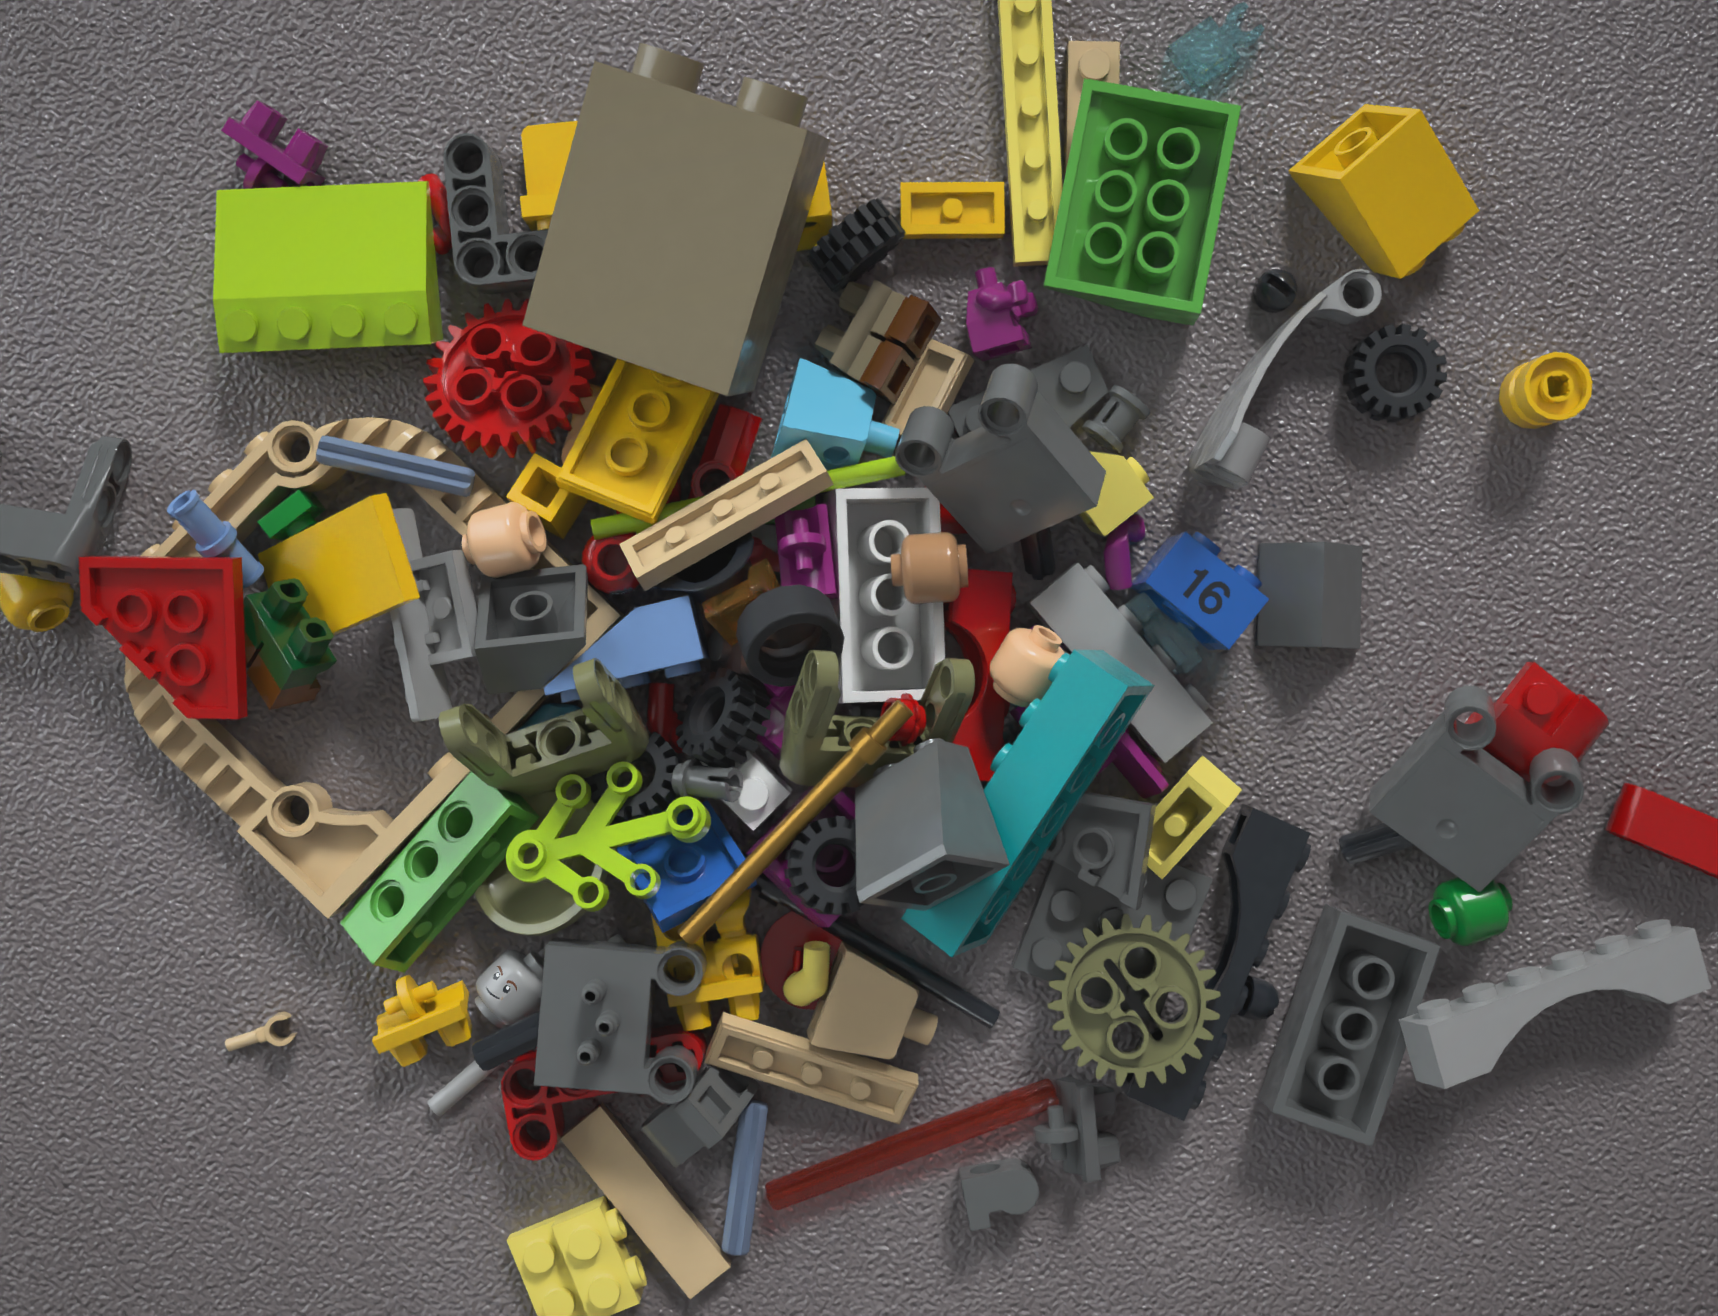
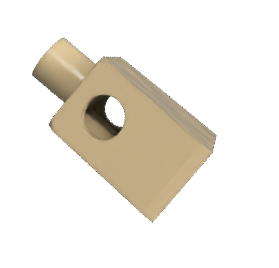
(868, 1009)

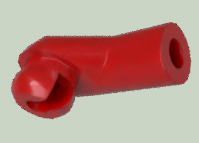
(440, 211)

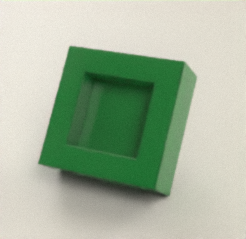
(292, 515)

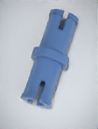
(212, 535)

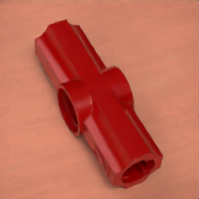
(727, 446)

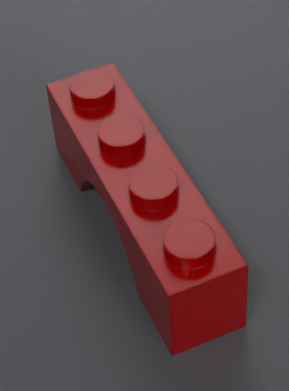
(980, 624)

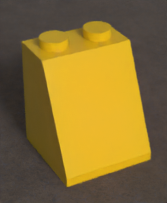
(1387, 188)

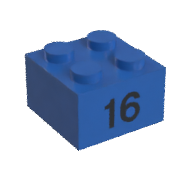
(1201, 590)

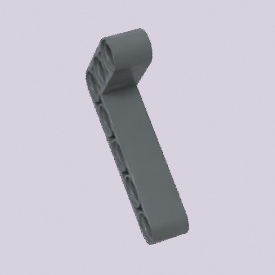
(492, 235)

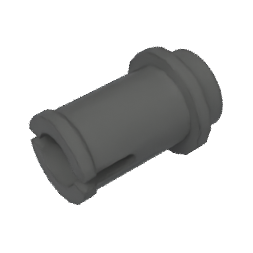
(697, 781)

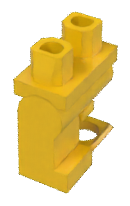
(731, 969)

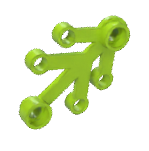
(597, 838)

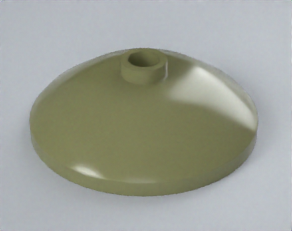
(539, 906)

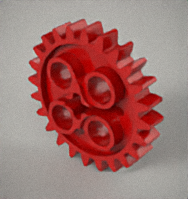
(506, 381)

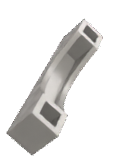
(1468, 1034)

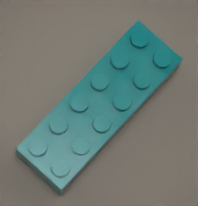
(1039, 786)

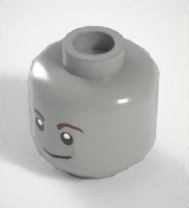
(510, 987)

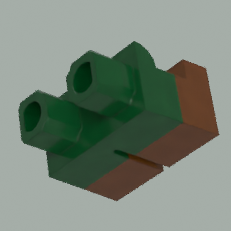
(285, 645)

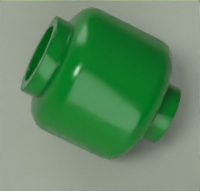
(1469, 915)

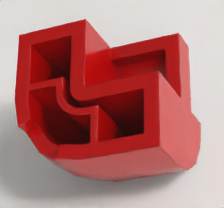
(1541, 715)

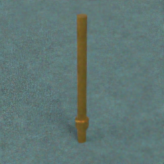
(865, 748)

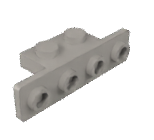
(435, 626)

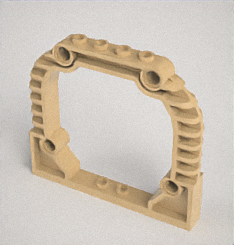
(335, 848)

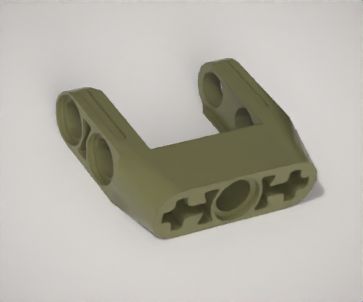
(818, 739)
(532, 758)

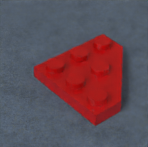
(176, 624)

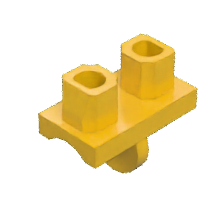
(419, 1012)

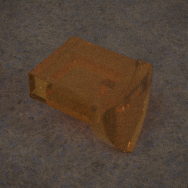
(726, 608)

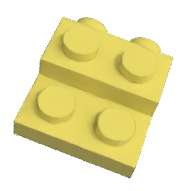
(579, 1263)

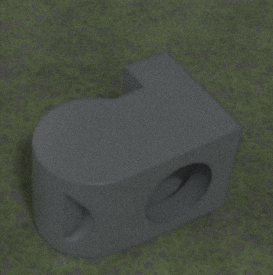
(997, 1187)

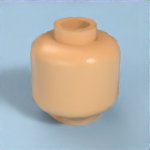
(504, 539)
(1024, 664)

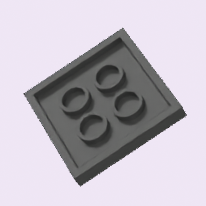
(1071, 904)

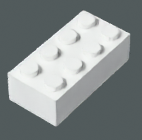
(887, 639)

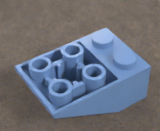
(645, 641)

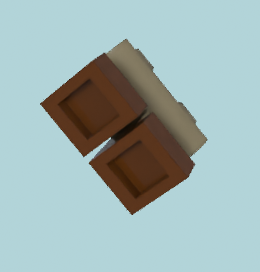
(879, 338)

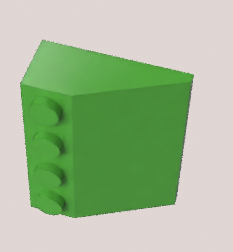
(1142, 200)

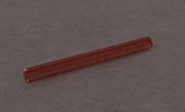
(911, 1144)

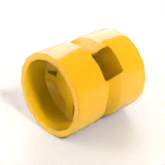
(1545, 390)

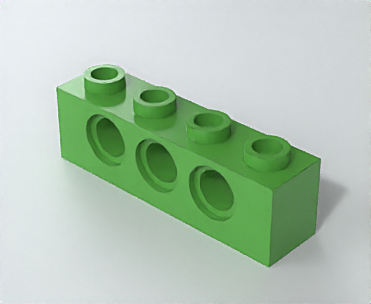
(436, 873)

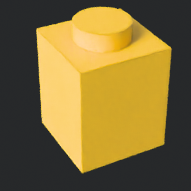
(539, 492)

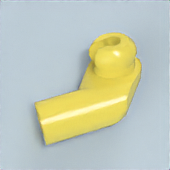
(812, 981)

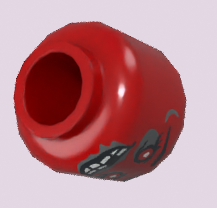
(608, 566)

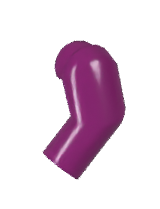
(1118, 553)

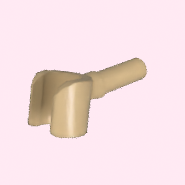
(261, 1035)

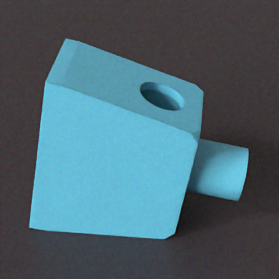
(832, 417)

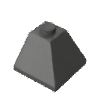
(530, 626)

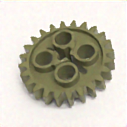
(1172, 972)

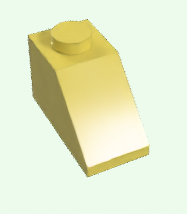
(1120, 495)
(1188, 814)

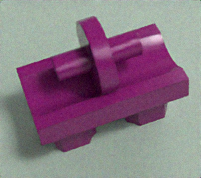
(258, 133)
(806, 549)

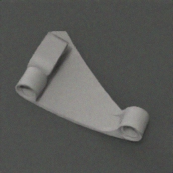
(1232, 449)

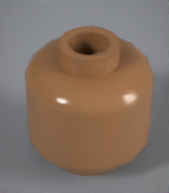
(930, 568)

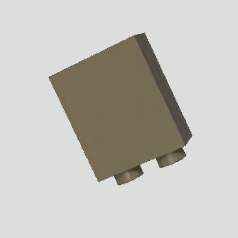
(677, 222)

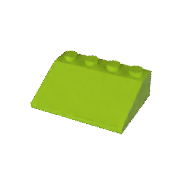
(325, 267)

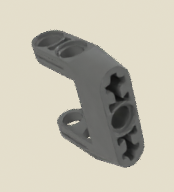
(50, 543)

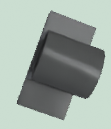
(702, 1117)

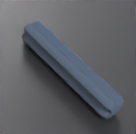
(395, 466)
(744, 1178)

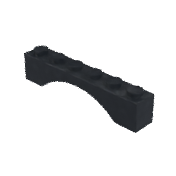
(1259, 863)

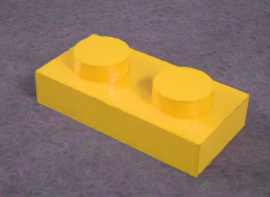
(952, 210)

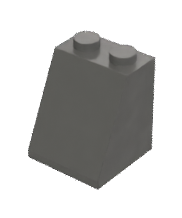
(924, 829)

